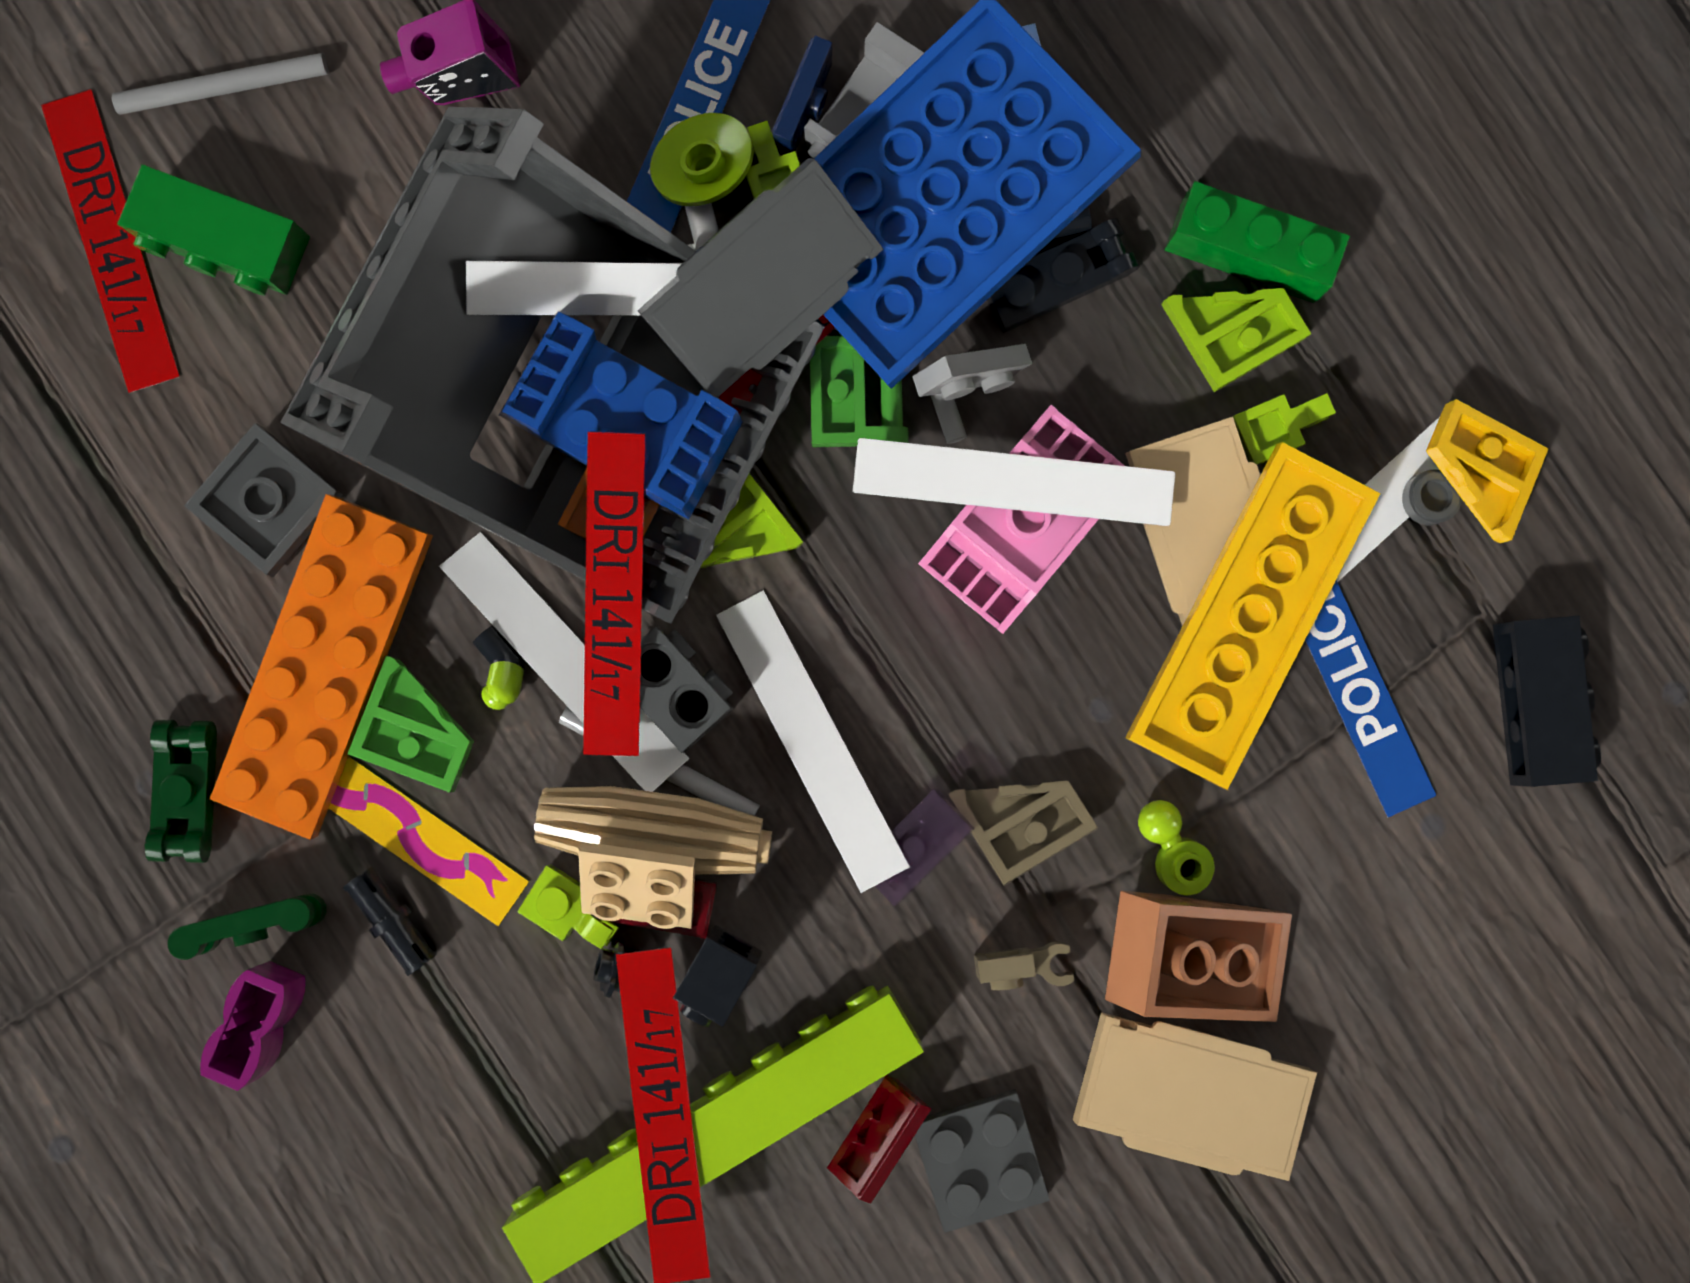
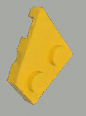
(1486, 466)

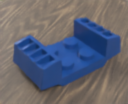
(587, 387)

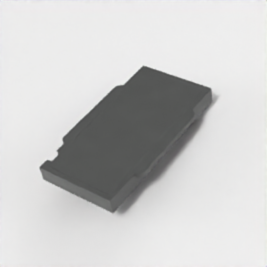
(761, 279)

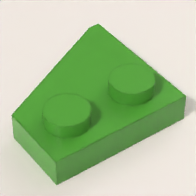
(410, 731)

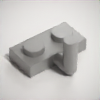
(961, 374)

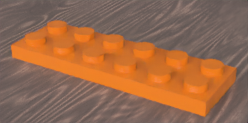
(321, 666)

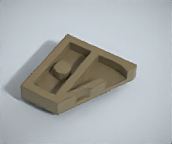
(1023, 823)

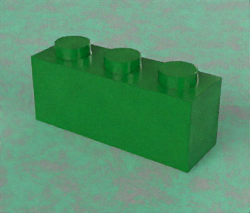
(213, 232)
(1256, 242)

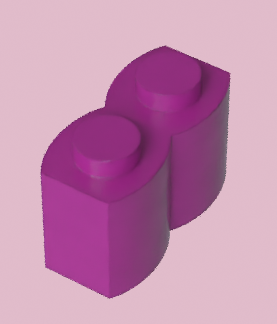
(253, 1025)

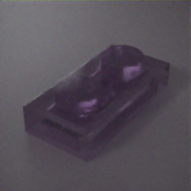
(925, 840)

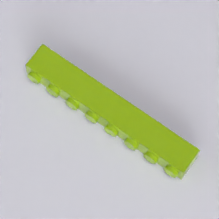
(729, 1126)

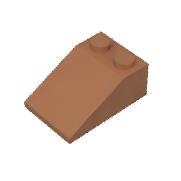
(1197, 958)

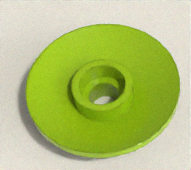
(701, 159)

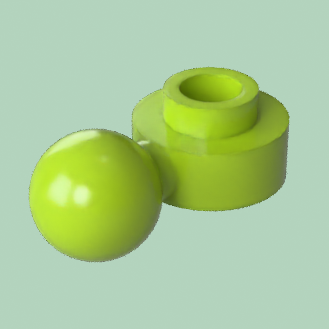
(1161, 824)

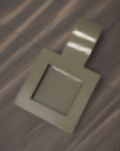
(1008, 967)

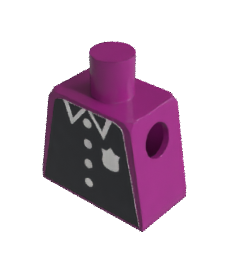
(452, 56)

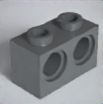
(663, 698)

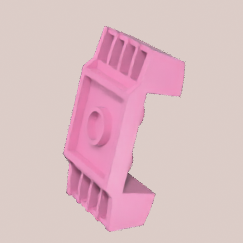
(1006, 556)

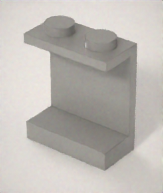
(883, 63)

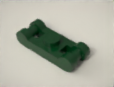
(182, 791)
(246, 925)

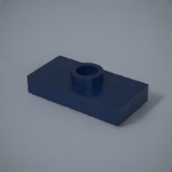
(805, 96)

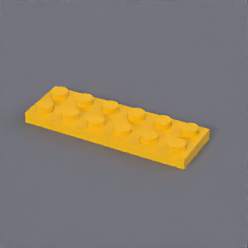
(1252, 615)

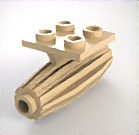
(646, 848)

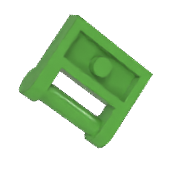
(839, 399)

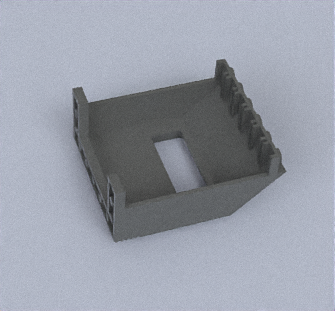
(416, 378)

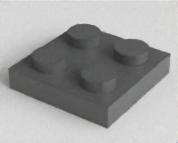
(262, 500)
(980, 1161)

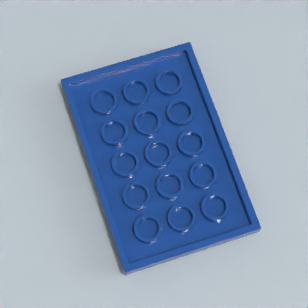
(963, 182)

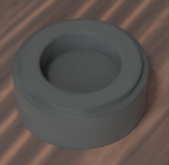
(1430, 498)

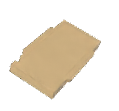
(1207, 501)
(1194, 1097)

